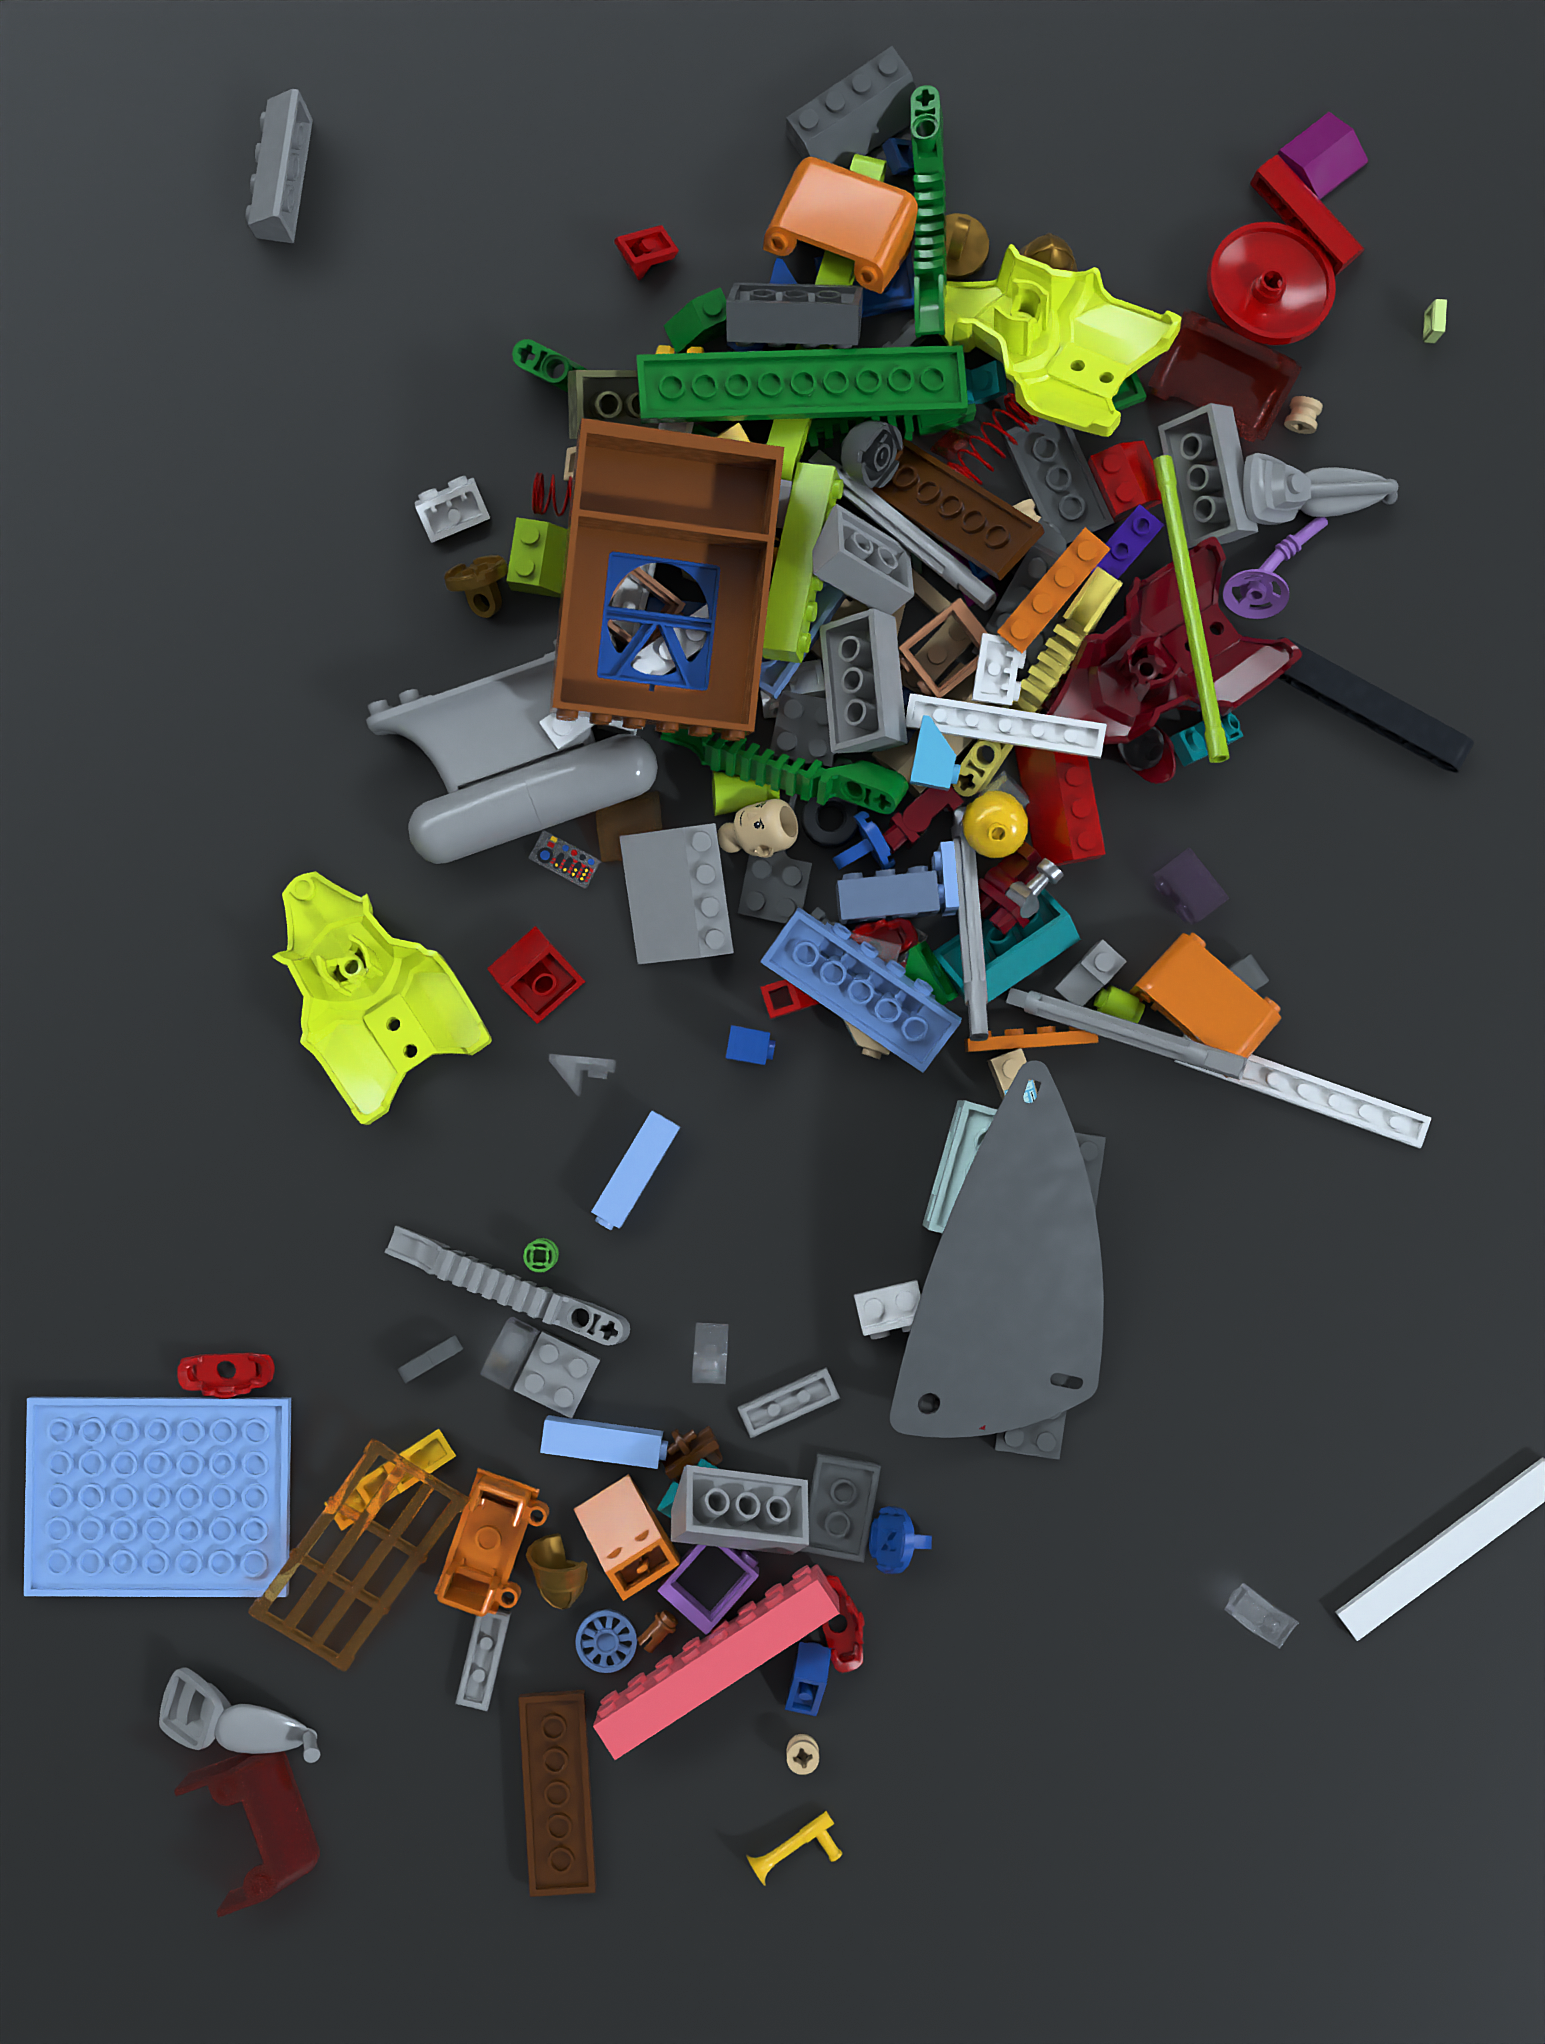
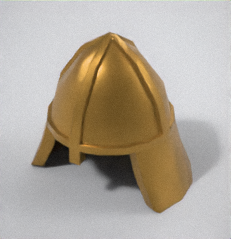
(1050, 251)
(557, 1579)

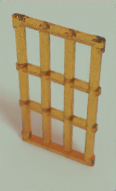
(363, 1521)

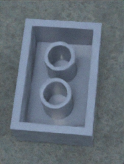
(887, 895)

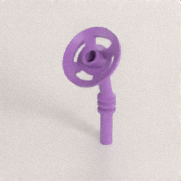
(1258, 586)

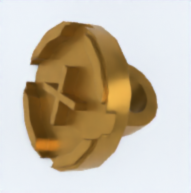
(966, 246)
(477, 580)

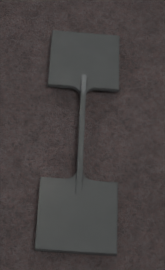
(777, 883)

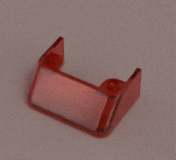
(275, 1816)

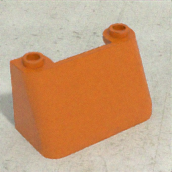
(847, 217)
(1206, 998)

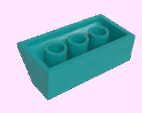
(1018, 951)

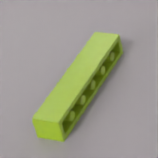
(793, 581)

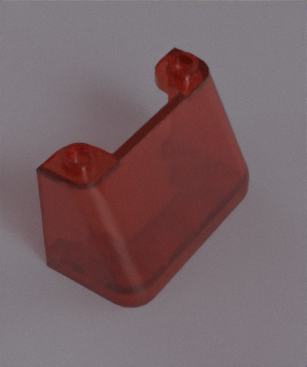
(1226, 369)

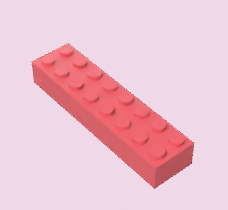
(715, 1660)

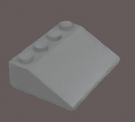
(676, 894)

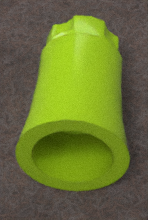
(733, 794)

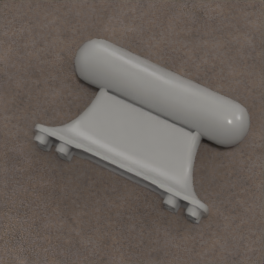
(502, 765)

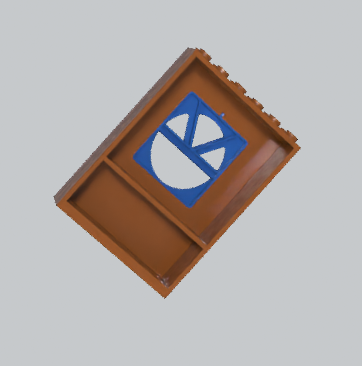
(682, 504)

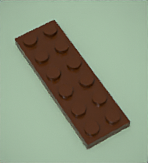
(959, 512)
(557, 1793)

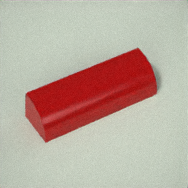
(1305, 211)

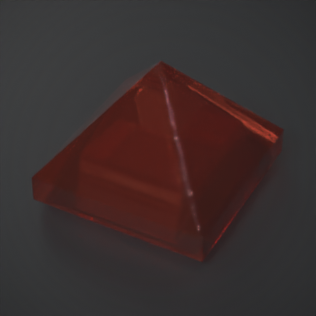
(951, 443)

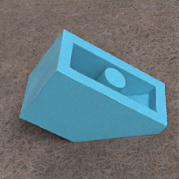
(933, 759)

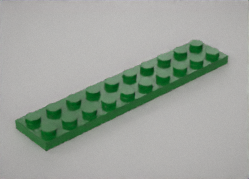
(801, 384)

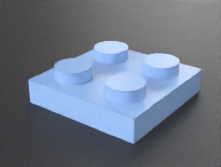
(945, 866)

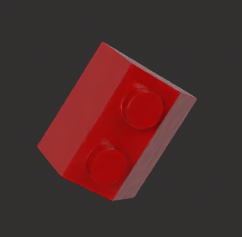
(1125, 478)
(535, 975)

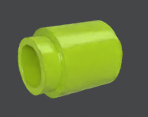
(1119, 1004)

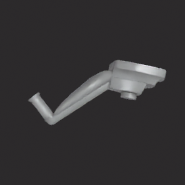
(1278, 490)
(199, 1713)

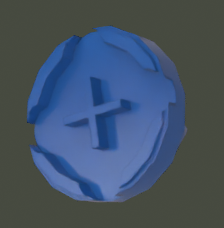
(872, 842)
(894, 1540)

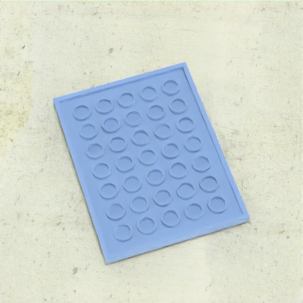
(156, 1496)

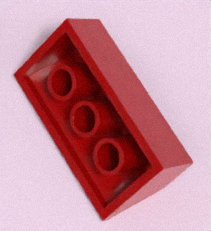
(1061, 805)

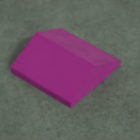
(1325, 154)

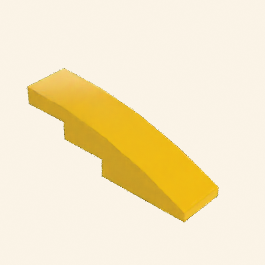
(427, 1454)

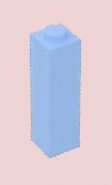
(635, 1170)
(603, 1442)

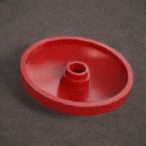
(1271, 283)

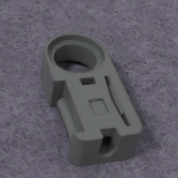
(430, 1358)

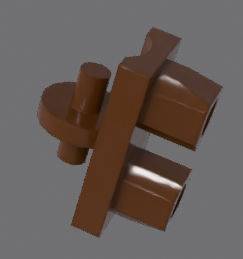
(689, 1449)

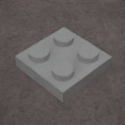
(557, 1374)

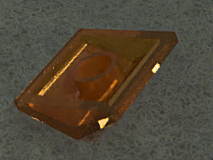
(628, 817)

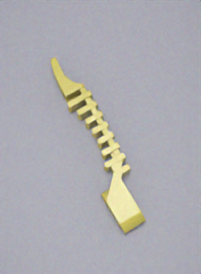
(1045, 675)

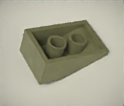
(603, 397)

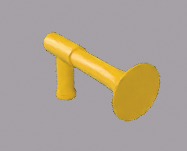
(816, 1828)

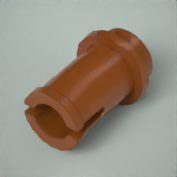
(658, 1630)

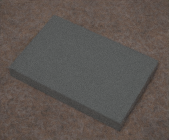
(841, 1506)

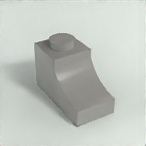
(1090, 974)

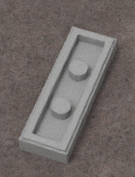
(788, 1402)
(483, 1660)

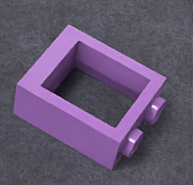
(692, 1608)

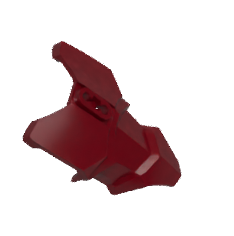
(1142, 661)

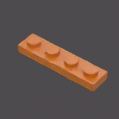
(1053, 590)
(1045, 1037)

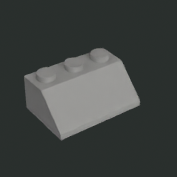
(863, 562)

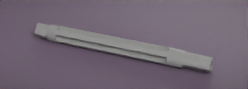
(911, 536)
(970, 932)
(1129, 1033)

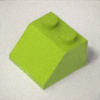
(537, 557)

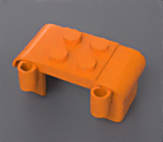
(488, 1544)

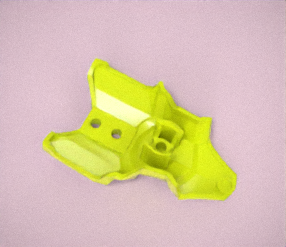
(1057, 338)
(360, 983)

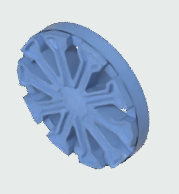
(606, 1641)

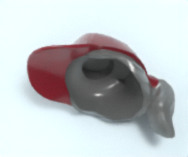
(1150, 756)

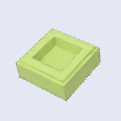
(1434, 321)

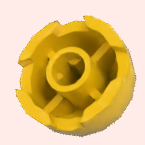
(995, 824)

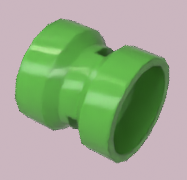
(545, 1256)

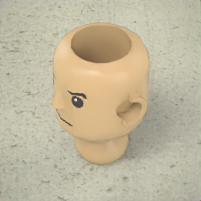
(760, 829)

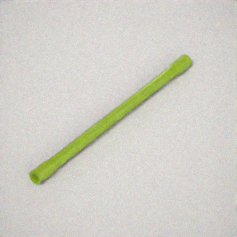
(1214, 732)

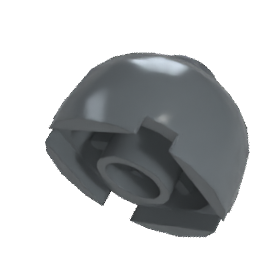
(870, 453)

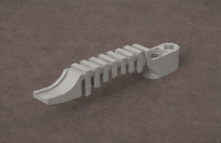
(506, 1289)

